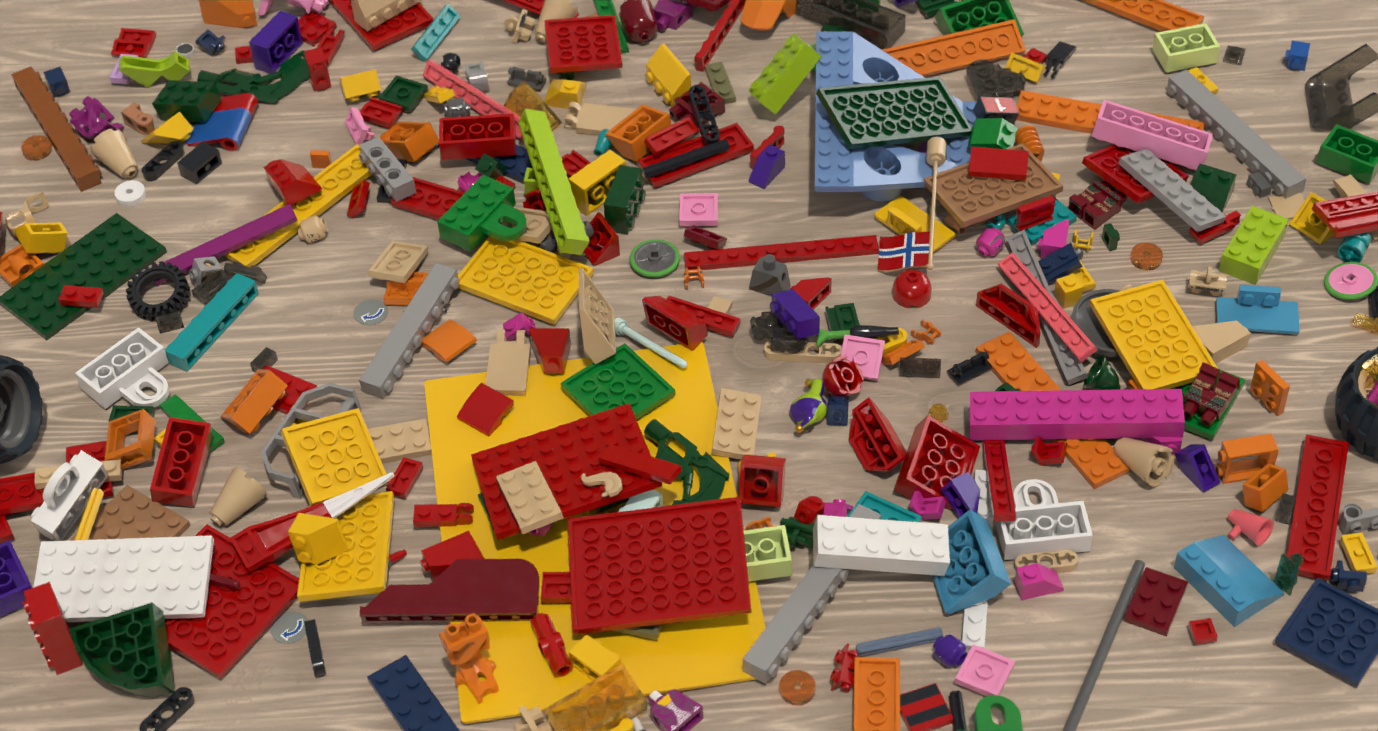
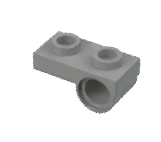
(477, 76)
(1356, 520)

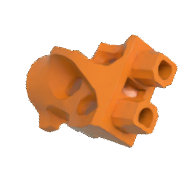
(463, 647)

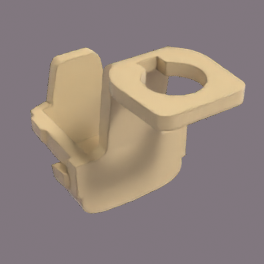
(26, 211)

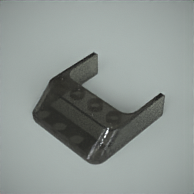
(1330, 93)

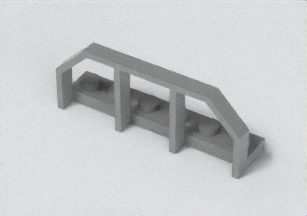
(296, 412)

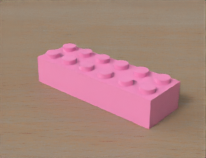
(1161, 136)

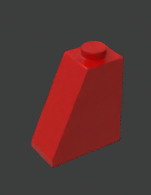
(551, 348)
(442, 555)

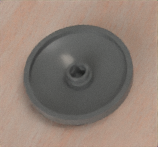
(1089, 324)

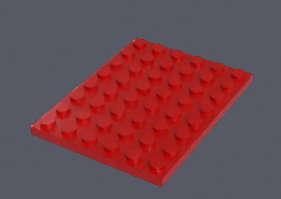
(563, 457)
(658, 566)

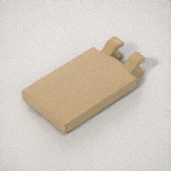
(594, 117)
(509, 364)

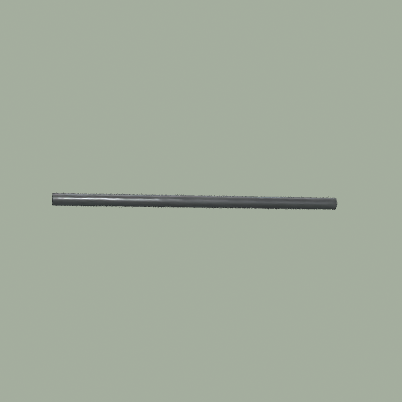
(1104, 646)

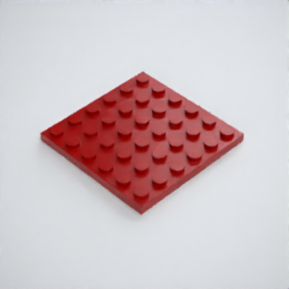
(232, 615)

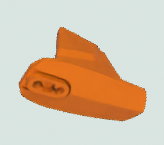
(763, 13)

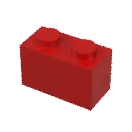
(317, 69)

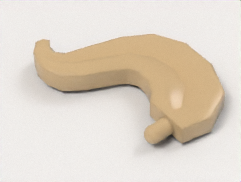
(612, 482)

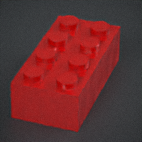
(477, 135)
(181, 462)
(51, 628)

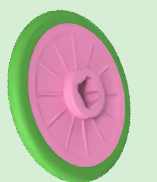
(1351, 280)

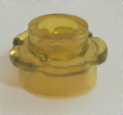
(938, 412)

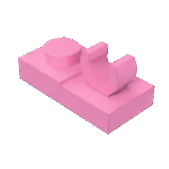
(357, 126)

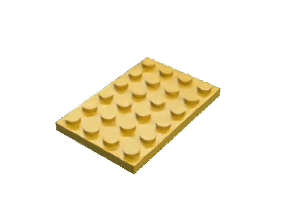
(523, 278)
(1152, 336)
(365, 562)

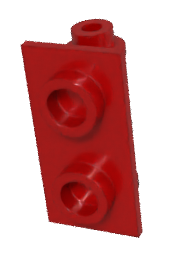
(840, 675)

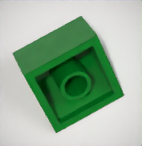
(992, 133)

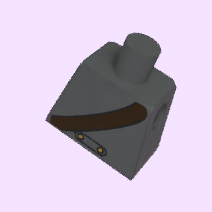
(769, 276)

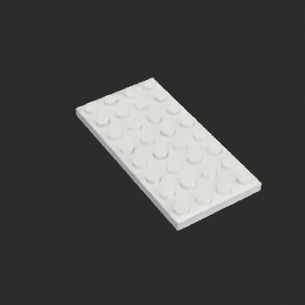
(122, 574)

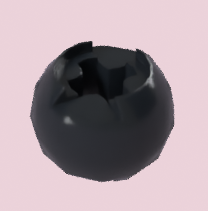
(451, 62)

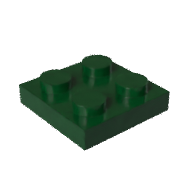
(404, 93)

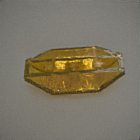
(525, 97)

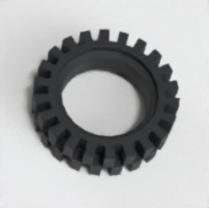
(163, 271)

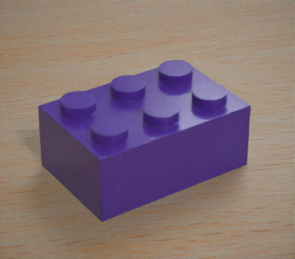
(276, 42)
(12, 580)

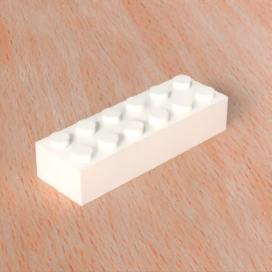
(881, 545)

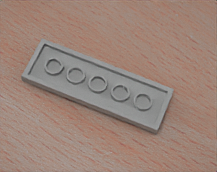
(1172, 190)

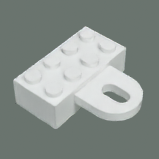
(125, 371)
(67, 495)
(1045, 525)

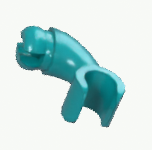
(998, 224)

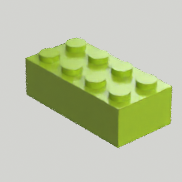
(784, 73)
(1253, 245)

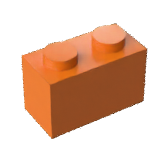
(1265, 487)

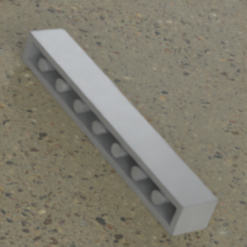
(409, 331)

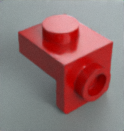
(1048, 453)
(809, 509)

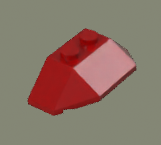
(1011, 312)
(874, 438)

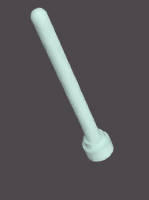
(622, 328)

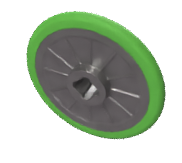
(654, 258)

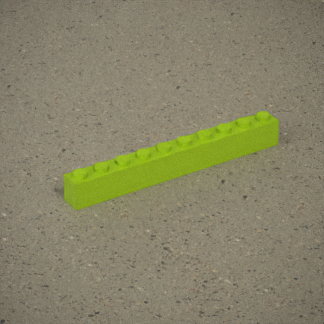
(553, 182)

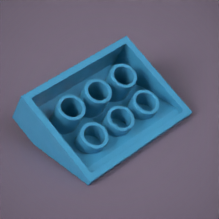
(974, 566)
(1226, 578)

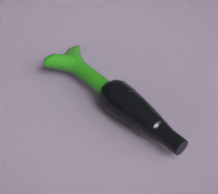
(865, 331)

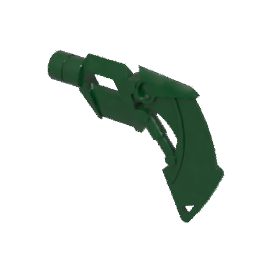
(292, 74)
(710, 473)

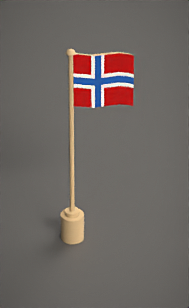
(914, 248)

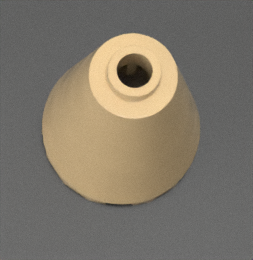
(553, 10)
(115, 152)
(1145, 459)
(236, 497)

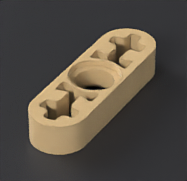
(1052, 556)

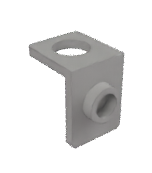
(199, 268)

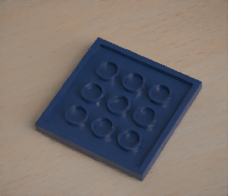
(1333, 632)

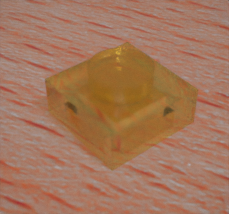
(1371, 367)

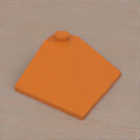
(229, 13)

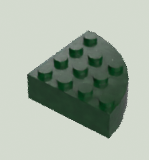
(128, 650)

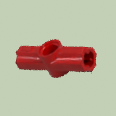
(551, 645)

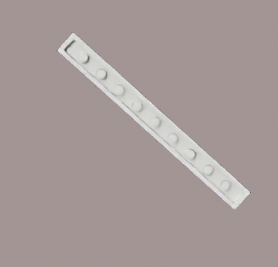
(975, 615)

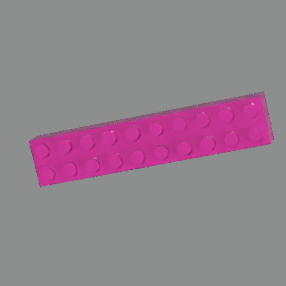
(1076, 414)

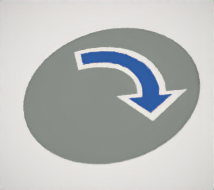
(370, 312)
(289, 627)

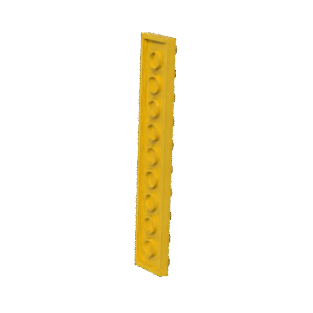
(335, 182)

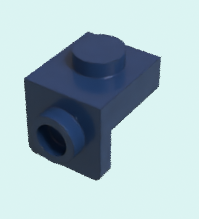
(210, 42)
(837, 410)
(1348, 580)

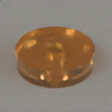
(36, 147)
(1153, 259)
(797, 696)

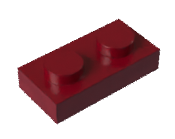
(708, 238)

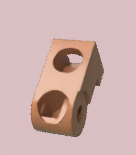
(137, 119)

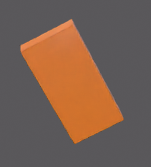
(902, 352)

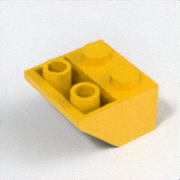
(42, 237)

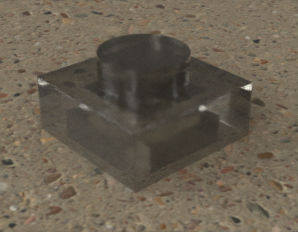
(1234, 55)

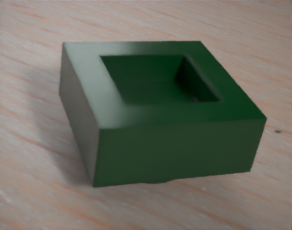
(1110, 237)

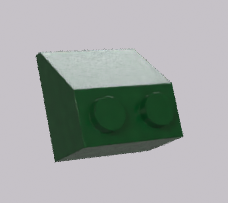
(1214, 185)

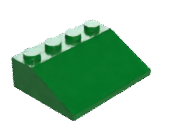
(974, 14)

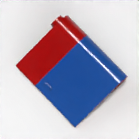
(226, 123)

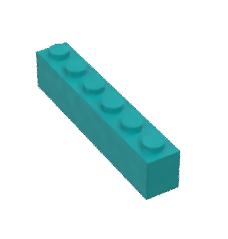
(211, 322)

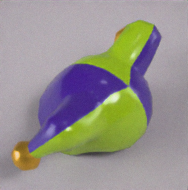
(810, 406)

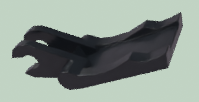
(1059, 55)

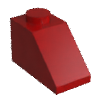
(813, 290)

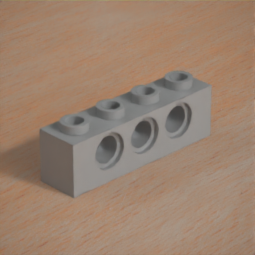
(387, 169)

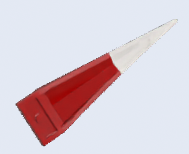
(271, 539)

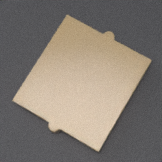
(1286, 207)

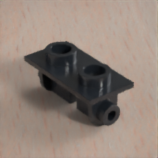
(970, 368)

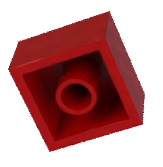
(762, 480)

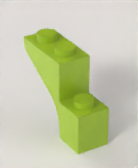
(147, 70)

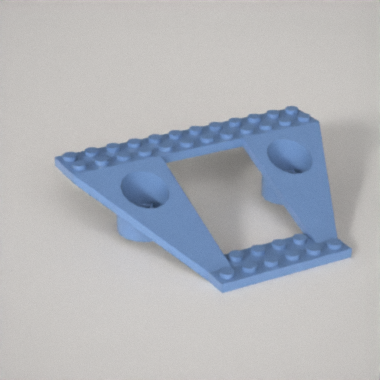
(878, 170)

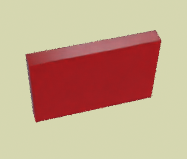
(998, 163)

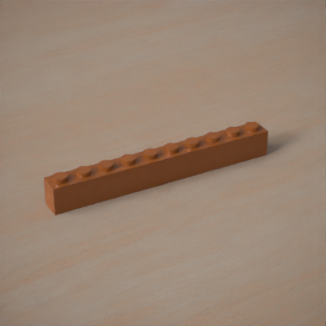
(56, 128)

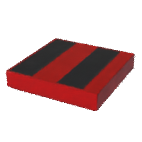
(924, 709)

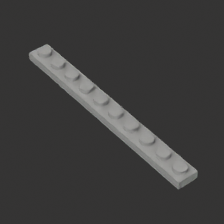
(1070, 364)

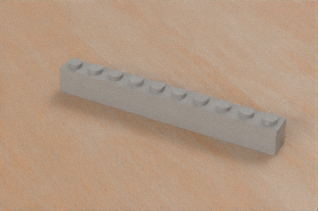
(1235, 134)
(796, 615)

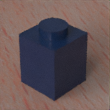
(56, 82)

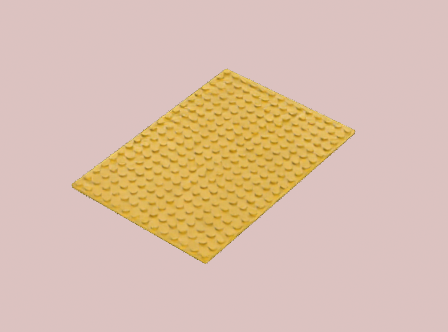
(686, 652)

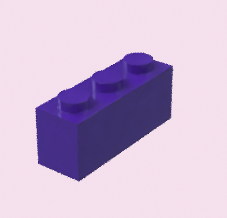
(795, 314)

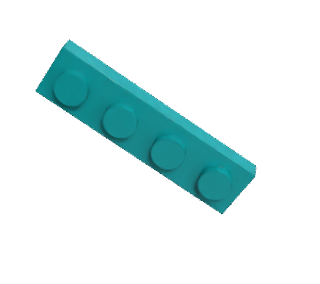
(435, 32)

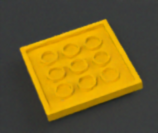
(333, 455)

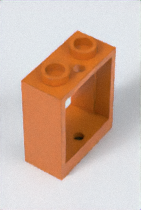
(134, 453)
(1243, 470)

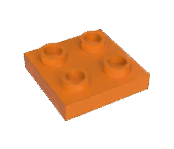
(18, 265)
(1269, 388)

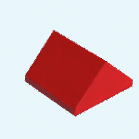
(604, 242)

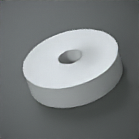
(130, 193)

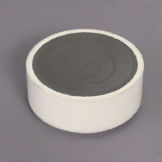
(186, 50)

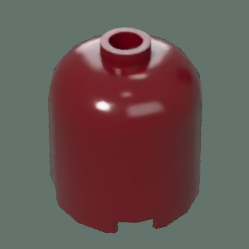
(638, 20)

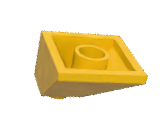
(563, 92)
(172, 130)
(1308, 221)

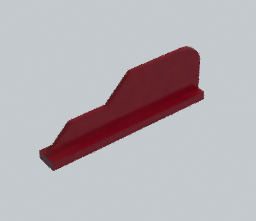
(479, 586)

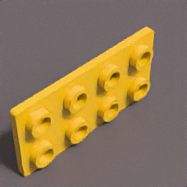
(907, 218)

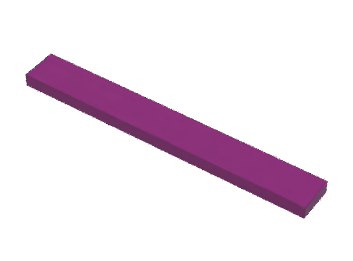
(234, 239)

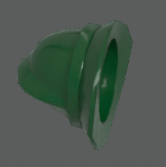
(1102, 376)

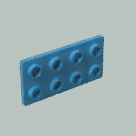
(1260, 310)

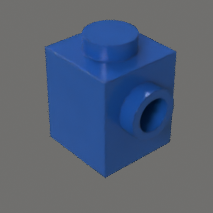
(1297, 55)

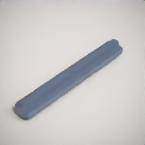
(898, 641)

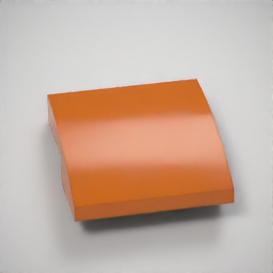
(403, 292)
(448, 340)

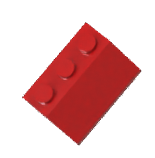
(291, 181)
(674, 321)

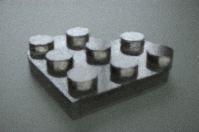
(988, 79)
(770, 327)

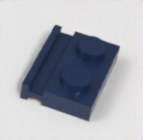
(1060, 263)

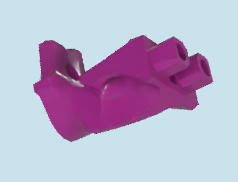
(90, 117)

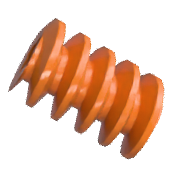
(1030, 138)

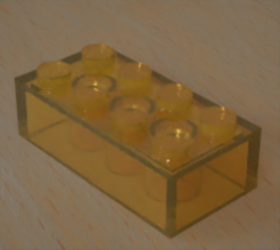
(598, 704)

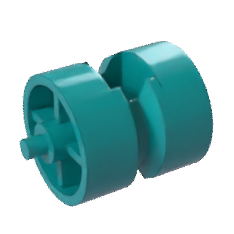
(1353, 247)

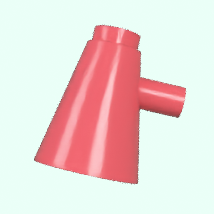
(1253, 526)

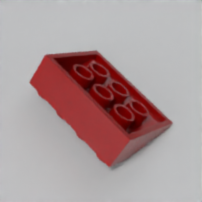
(934, 459)

